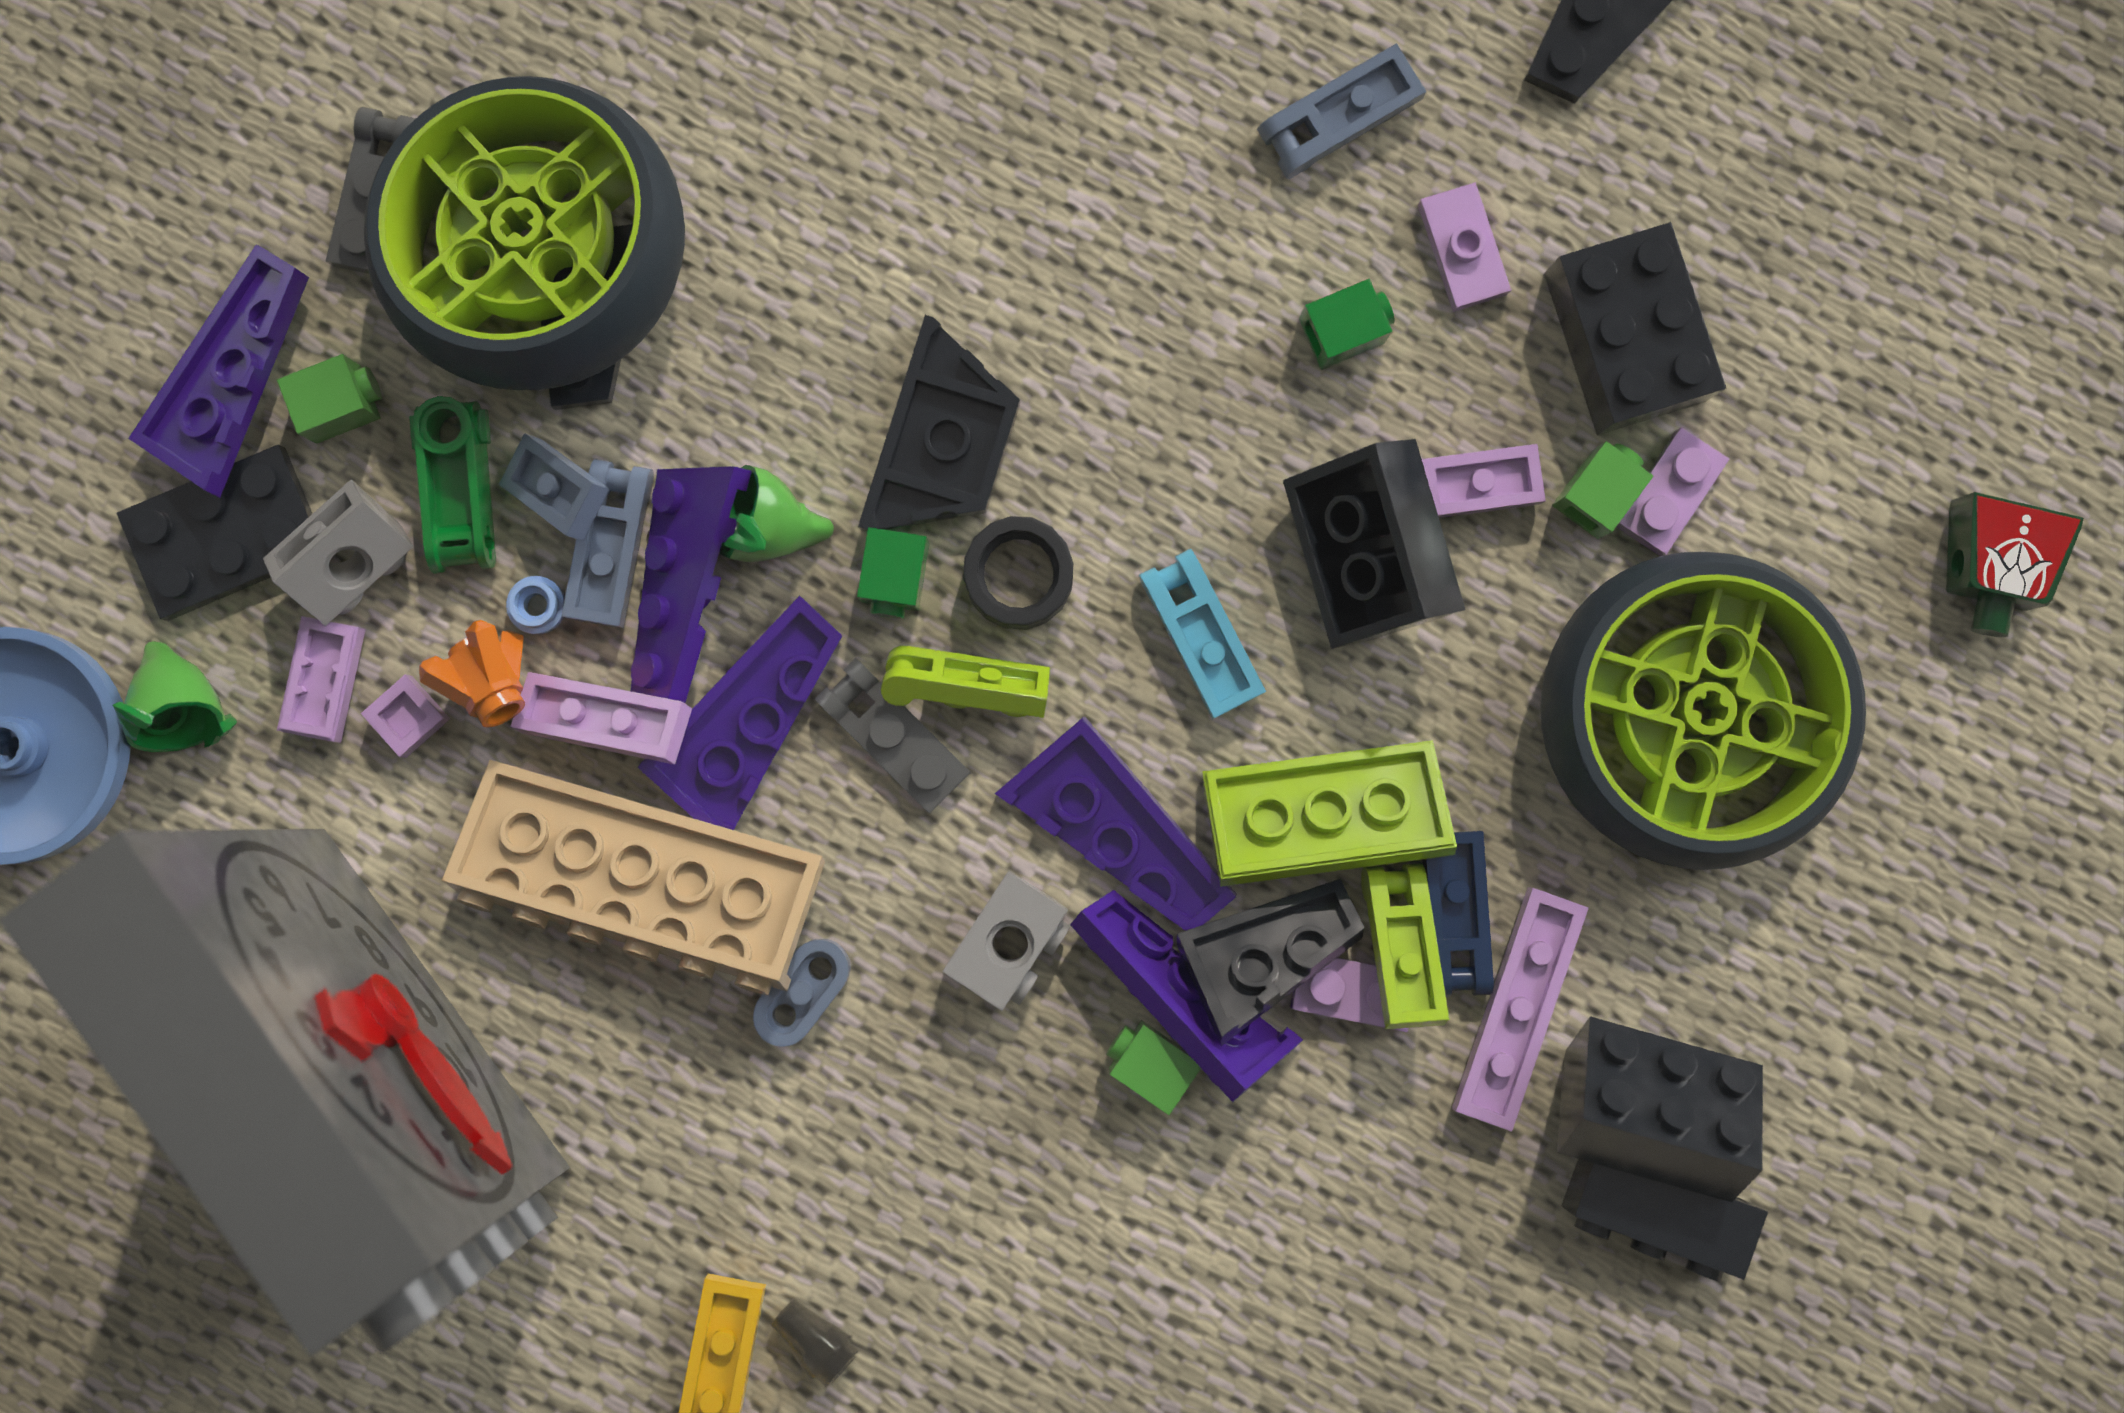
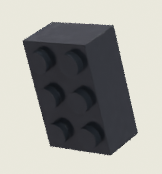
(1634, 328)
(1373, 543)
(1662, 1109)

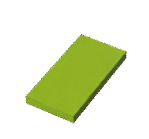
(1328, 813)

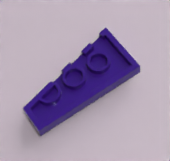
(218, 382)
(679, 582)
(746, 718)
(1110, 817)
(1157, 976)

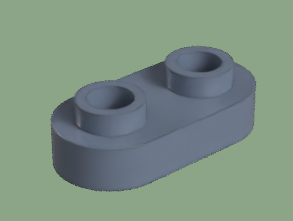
(805, 993)

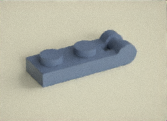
(1343, 110)
(608, 555)

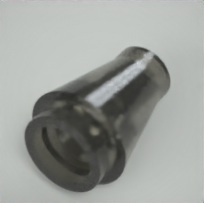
(816, 1343)

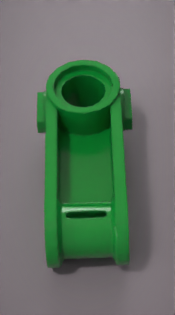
(454, 484)

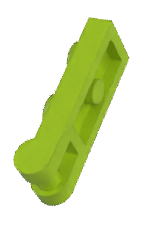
(965, 681)
(1405, 947)

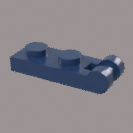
(1462, 913)

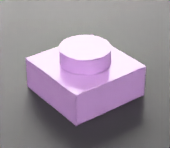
(405, 716)

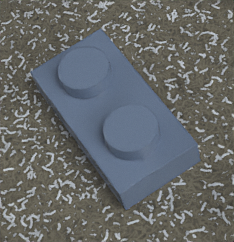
(554, 487)

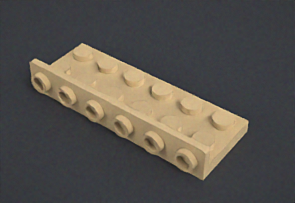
(634, 877)

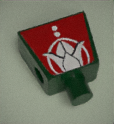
(2006, 557)

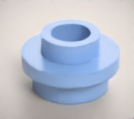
(518, 602)

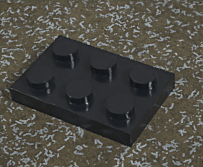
(208, 546)

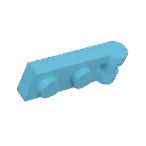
(1203, 635)

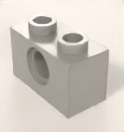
(343, 522)
(976, 959)

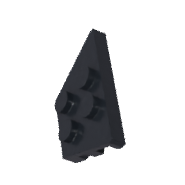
(941, 438)

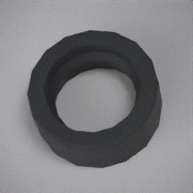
(1018, 529)

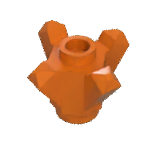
(480, 674)

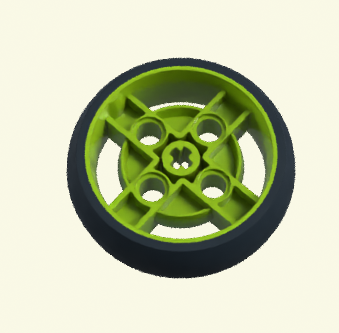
(470, 147)
(1729, 607)

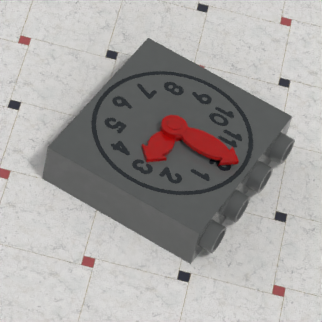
(294, 1070)

